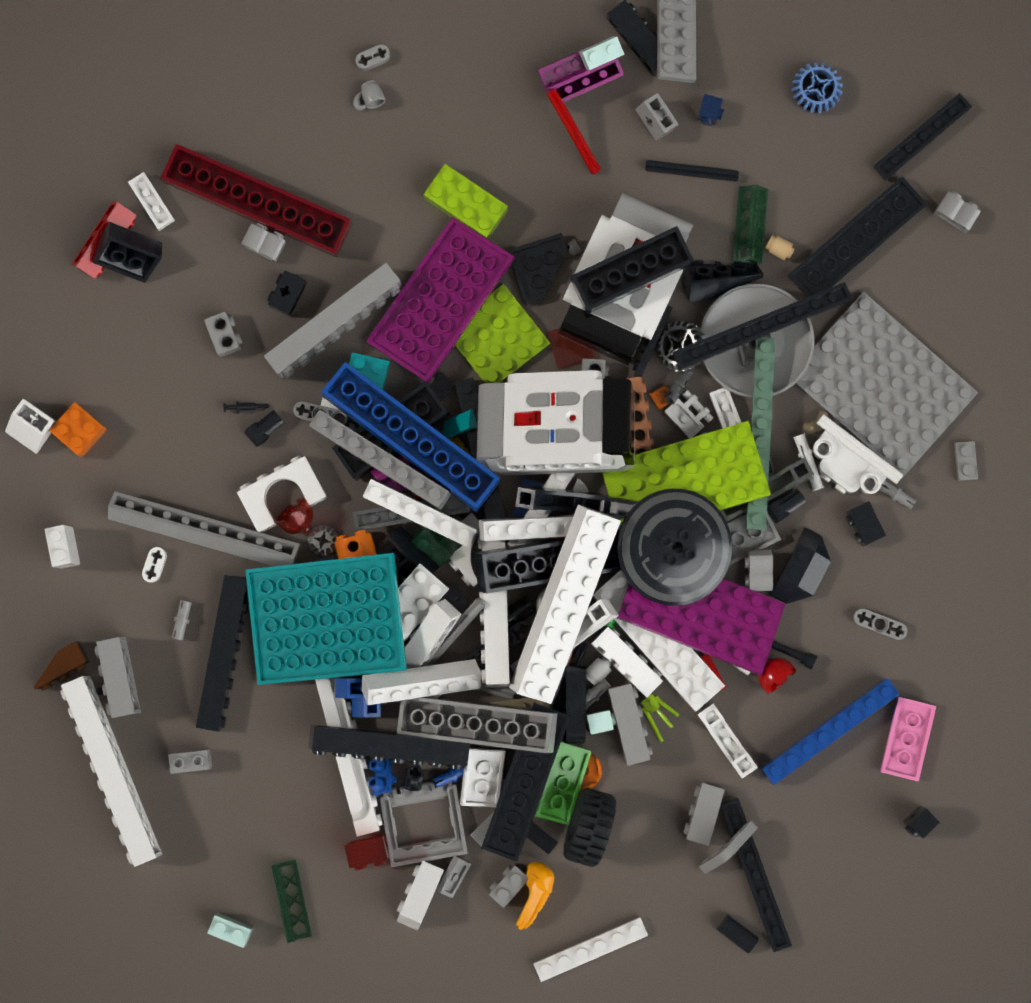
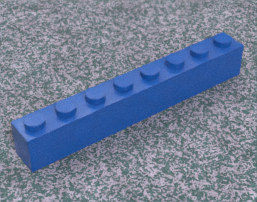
(829, 731)

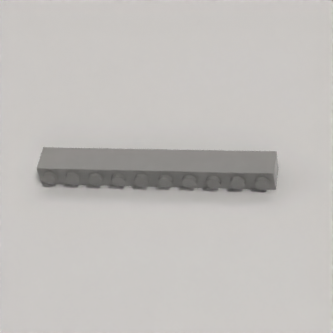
(202, 530)

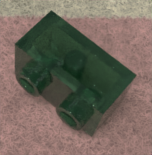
(434, 545)

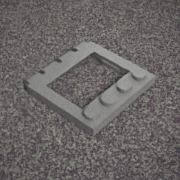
(428, 849)

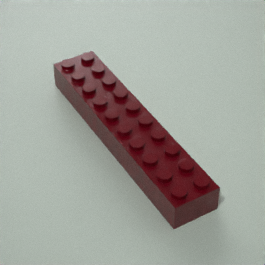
(256, 200)

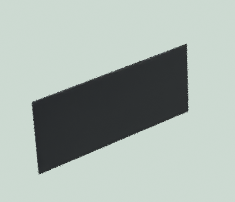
(541, 838)

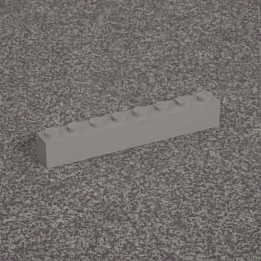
(380, 460)

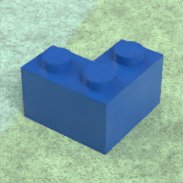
(353, 689)

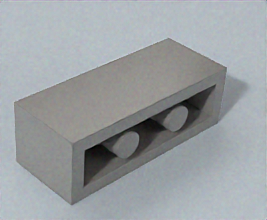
(703, 813)

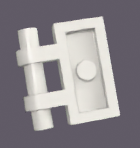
(684, 418)

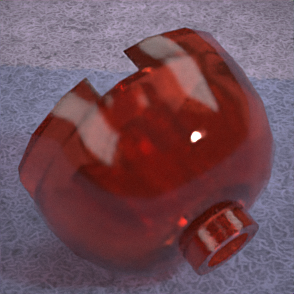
(296, 517)

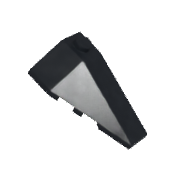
(711, 280)

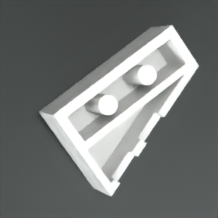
(419, 895)

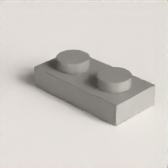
(966, 461)
(453, 876)

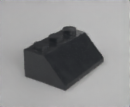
(127, 252)
(406, 554)

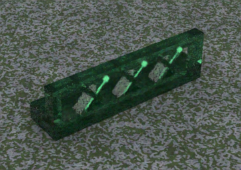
(754, 224)
(283, 899)

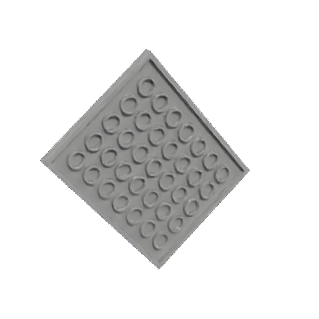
(884, 384)

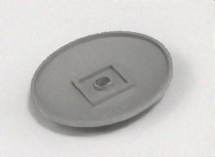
(736, 367)

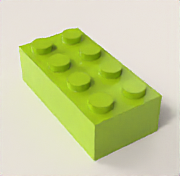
(465, 201)

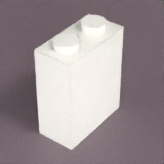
(62, 546)

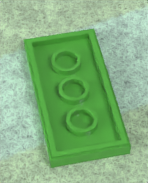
(563, 784)

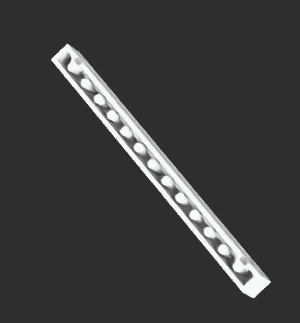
(352, 770)

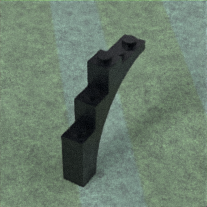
(566, 500)

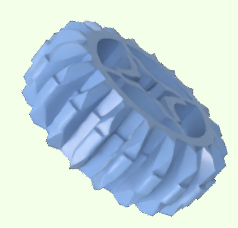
(814, 80)

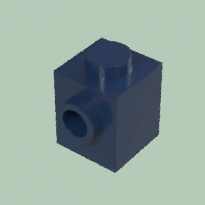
(710, 110)

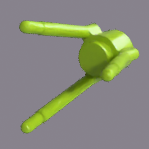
(651, 704)

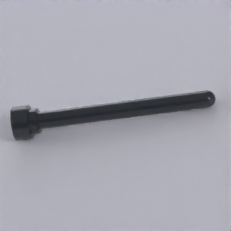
(807, 659)

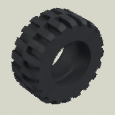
(590, 827)

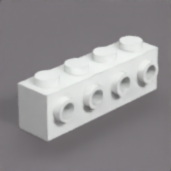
(430, 634)

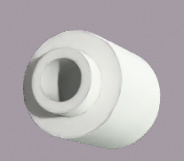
(598, 670)

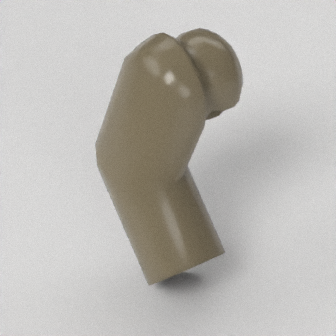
(812, 427)

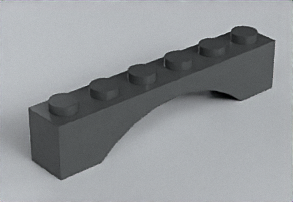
(778, 484)

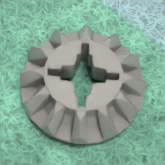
(314, 545)

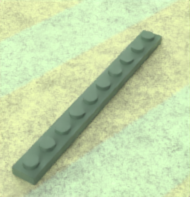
(761, 422)

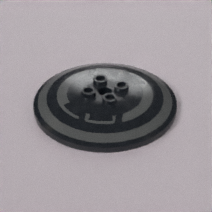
(647, 543)

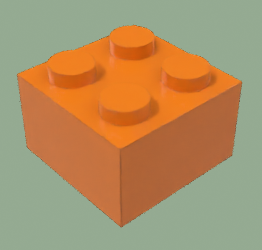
(78, 429)

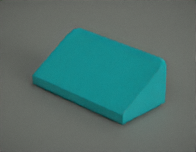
(459, 424)

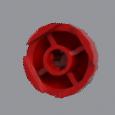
(775, 674)

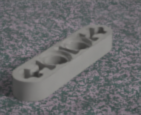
(329, 411)

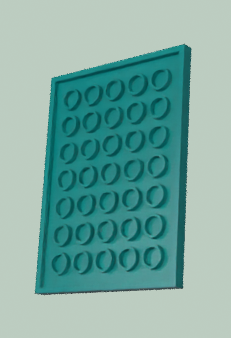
(326, 619)

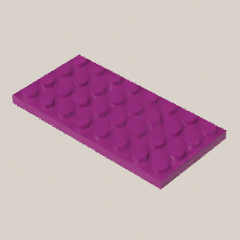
(440, 299)
(725, 624)

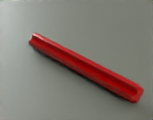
(573, 131)

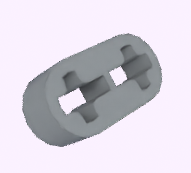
(370, 53)

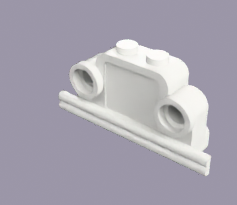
(849, 461)

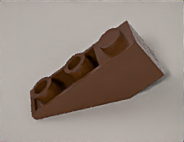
(65, 661)

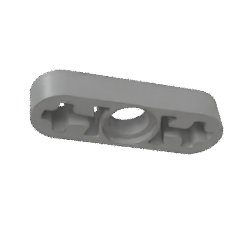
(895, 624)

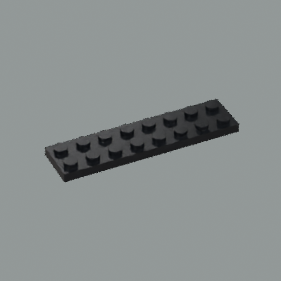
(858, 239)
(522, 795)

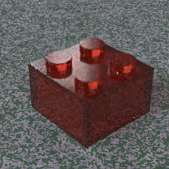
(367, 851)

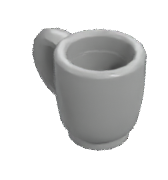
(371, 95)

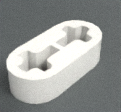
(150, 563)

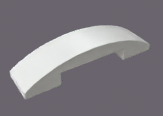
(727, 741)

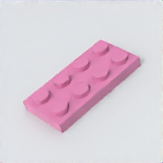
(908, 739)

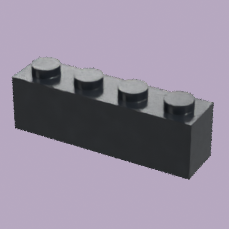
(635, 34)

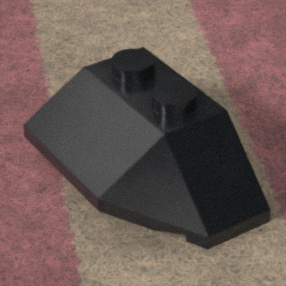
(803, 569)

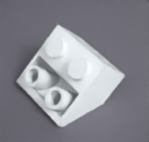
(30, 425)

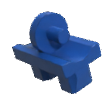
(382, 776)

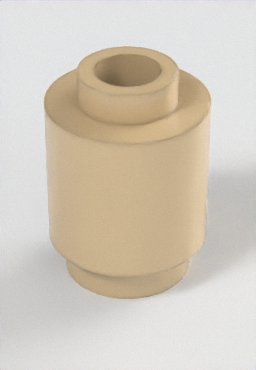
(780, 247)

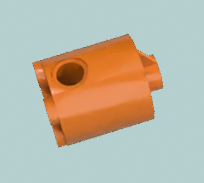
(363, 538)

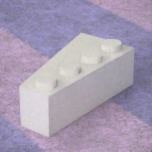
(626, 661)

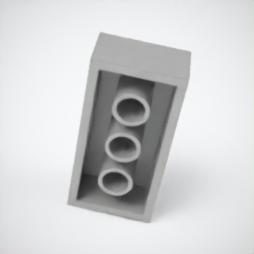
(118, 677)
(628, 724)

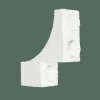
(462, 557)

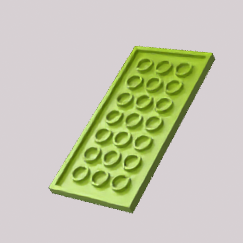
(715, 465)

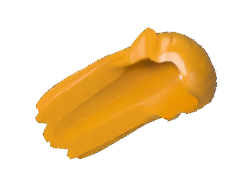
(540, 886)

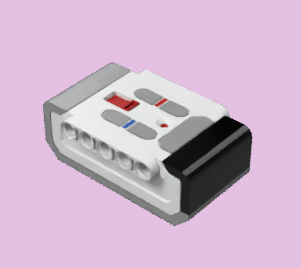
(620, 325)
(556, 424)

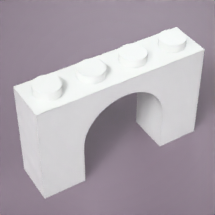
(254, 495)

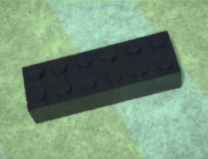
(632, 270)
(421, 402)

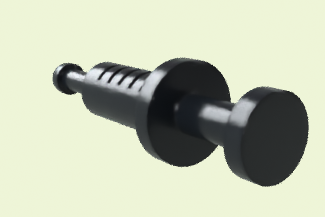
(244, 406)

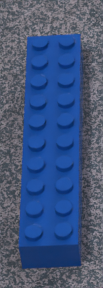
(410, 437)

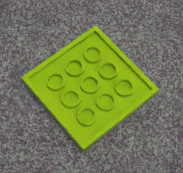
(500, 338)

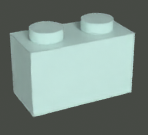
(601, 53)
(600, 721)
(230, 930)

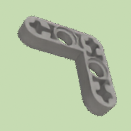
(729, 849)

